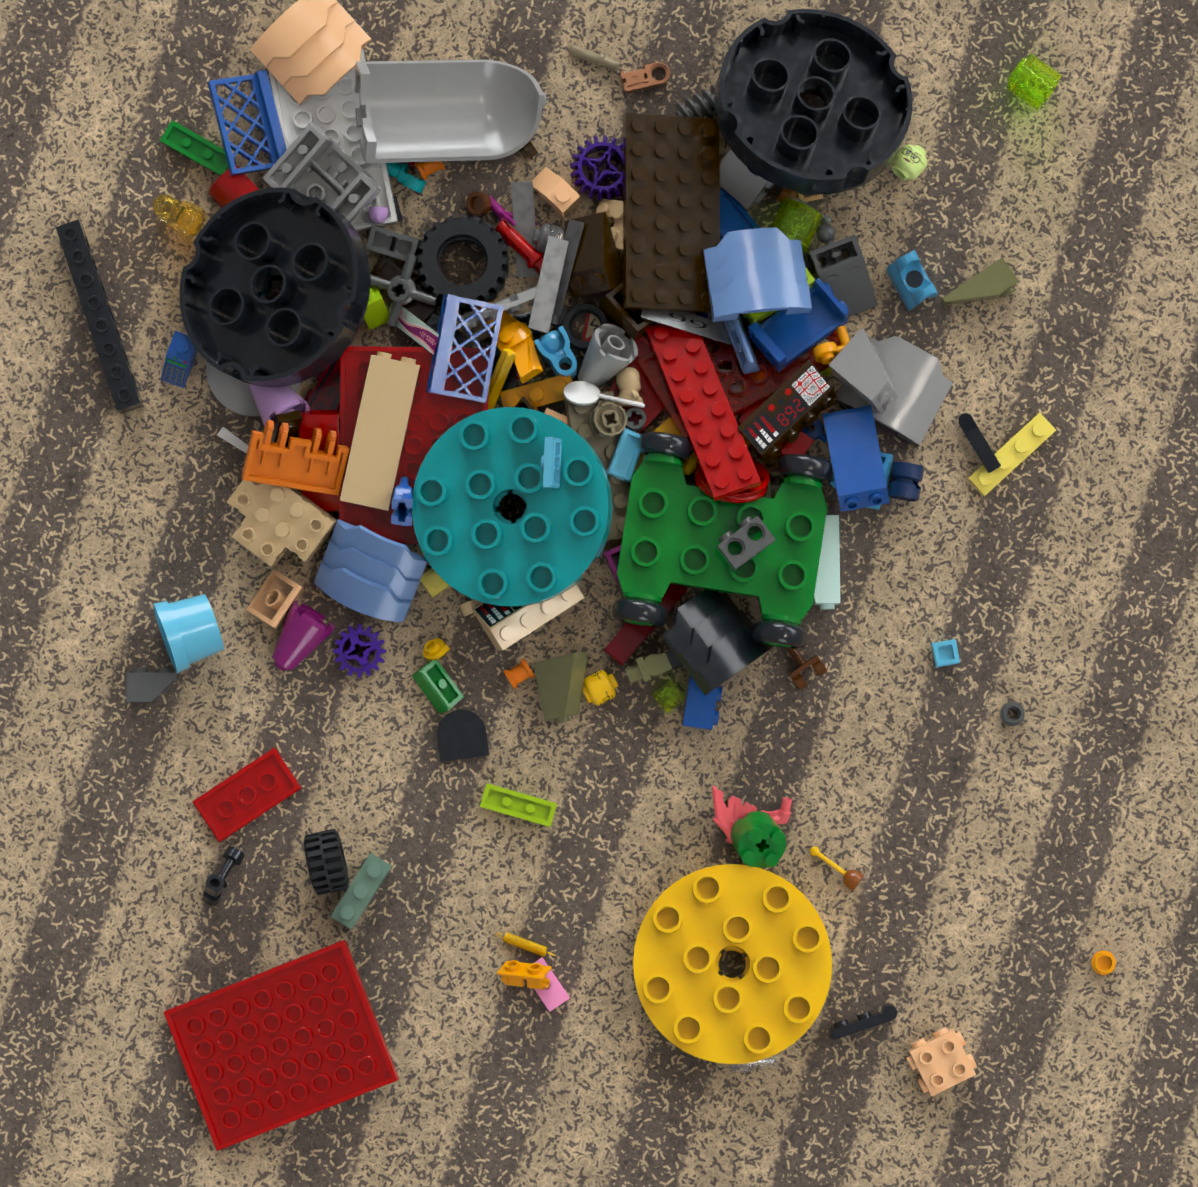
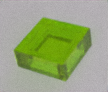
(668, 696)

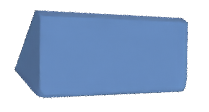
(742, 345)

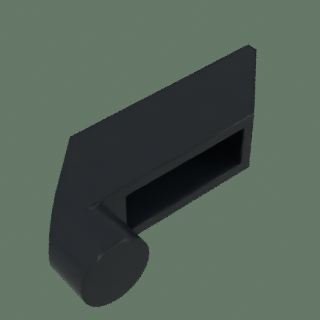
(978, 442)

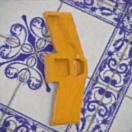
(519, 338)

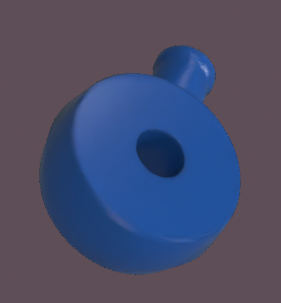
(817, 433)

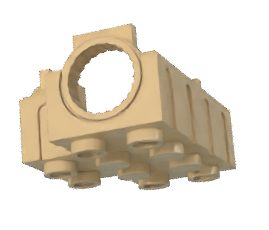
(279, 521)

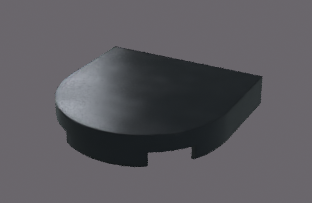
(462, 736)

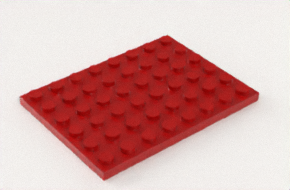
(428, 421)
(281, 1045)

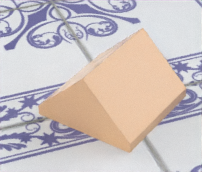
(275, 599)

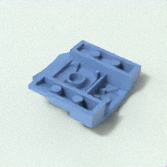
(756, 274)
(370, 572)

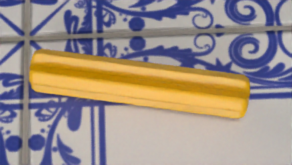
(499, 376)

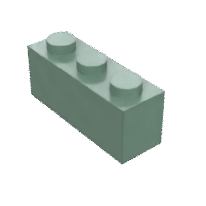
(361, 891)

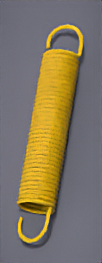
(524, 944)

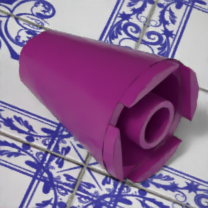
(300, 636)

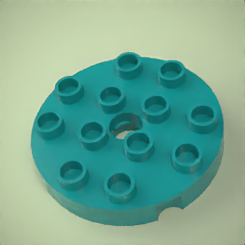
(480, 549)

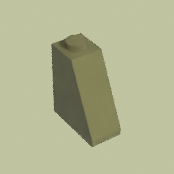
(561, 685)

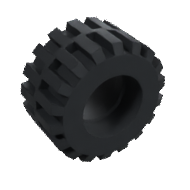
(326, 862)

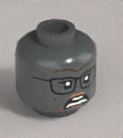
(541, 236)

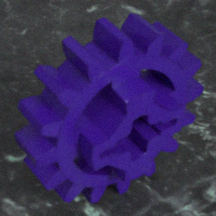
(355, 640)

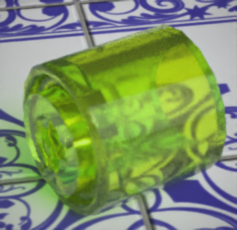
(1033, 81)
(797, 222)

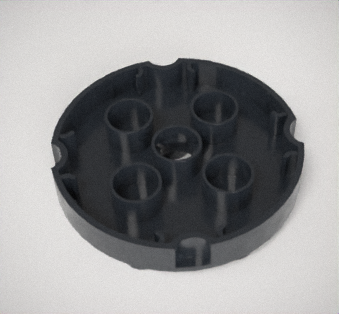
(802, 145)
(233, 271)

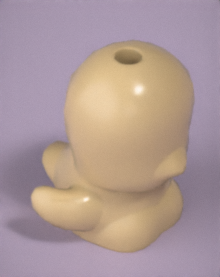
(629, 385)

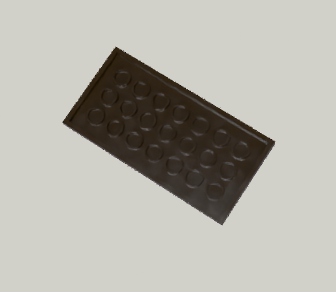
(669, 210)

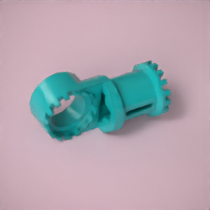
(400, 172)

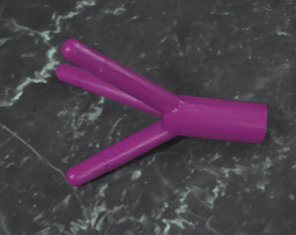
(502, 213)

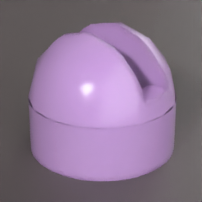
(378, 214)

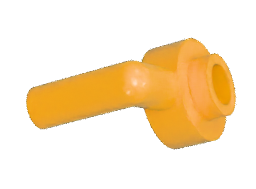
(828, 351)

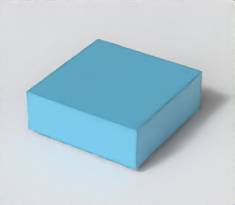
(945, 653)

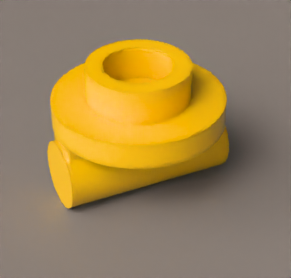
(435, 649)

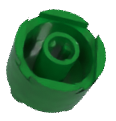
(758, 840)

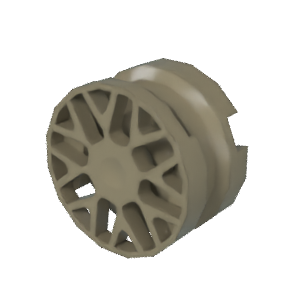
(608, 420)

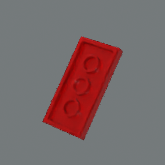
(247, 795)

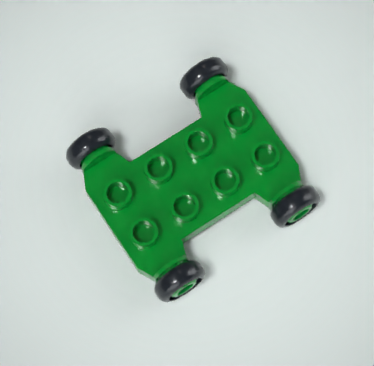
(675, 534)

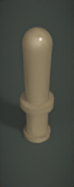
(587, 55)

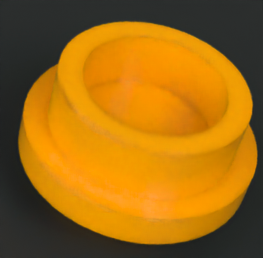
(1103, 962)

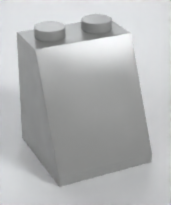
(864, 372)

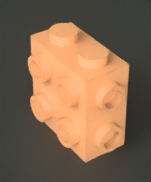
(941, 1061)

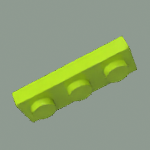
(518, 805)

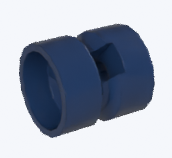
(906, 481)

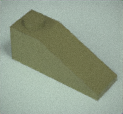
(986, 285)

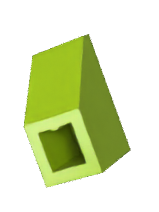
(376, 311)

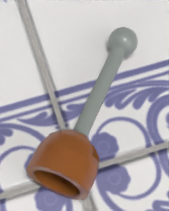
(789, 194)

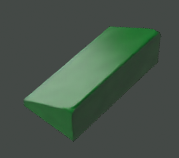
(437, 686)

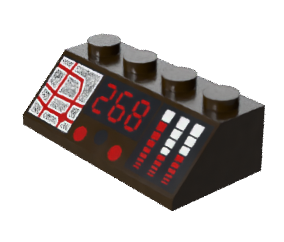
(787, 412)

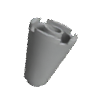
(607, 355)

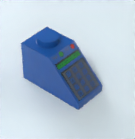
(179, 360)

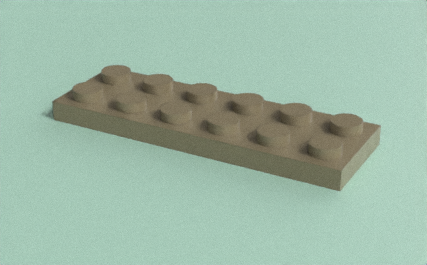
(604, 447)

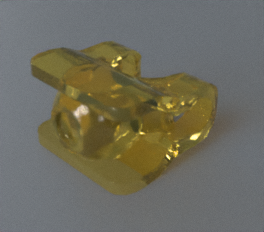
(184, 216)

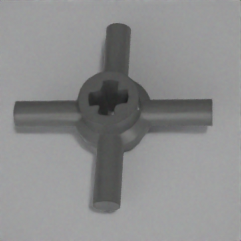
(410, 290)

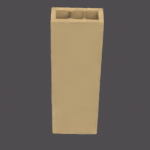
(380, 431)

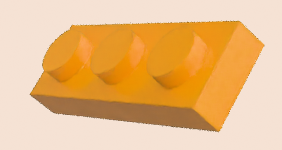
(540, 392)

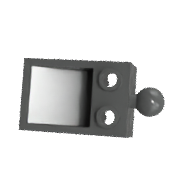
(846, 275)

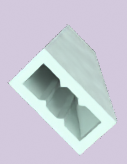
(828, 576)

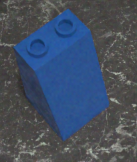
(856, 458)

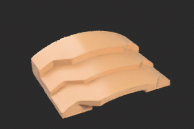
(311, 47)

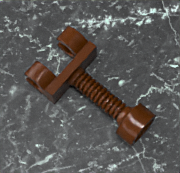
(803, 664)

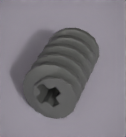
(699, 106)

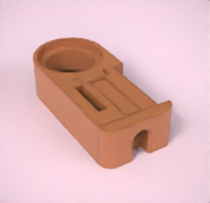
(642, 78)

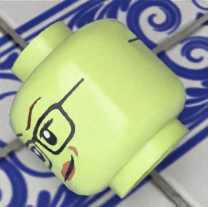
(909, 162)

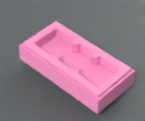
(555, 993)

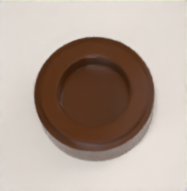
(478, 203)

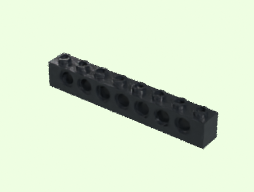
(99, 317)

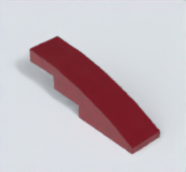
(633, 635)

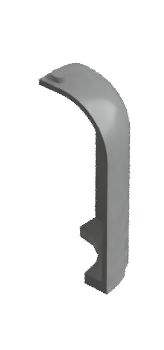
(445, 110)

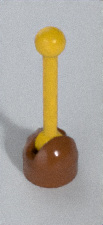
(850, 878)

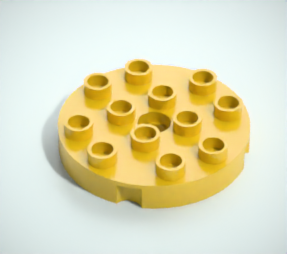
(783, 975)

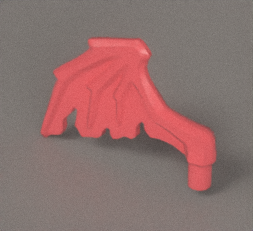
(727, 816)

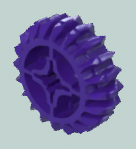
(592, 163)

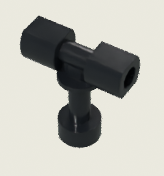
(216, 883)

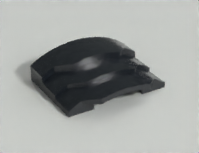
(713, 639)

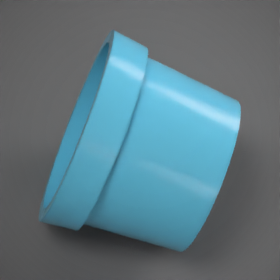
(188, 630)

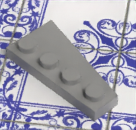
(511, 303)

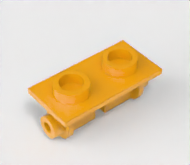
(515, 972)

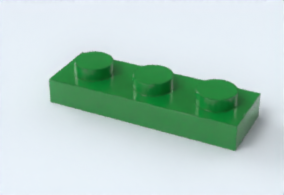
(195, 148)

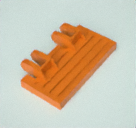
(298, 464)

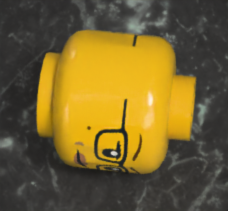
(599, 687)

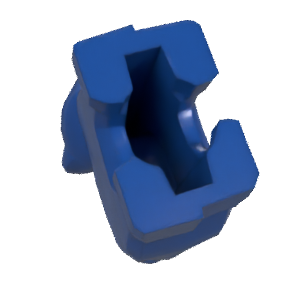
(402, 503)

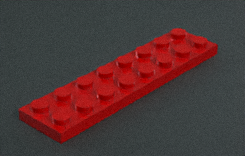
(704, 410)

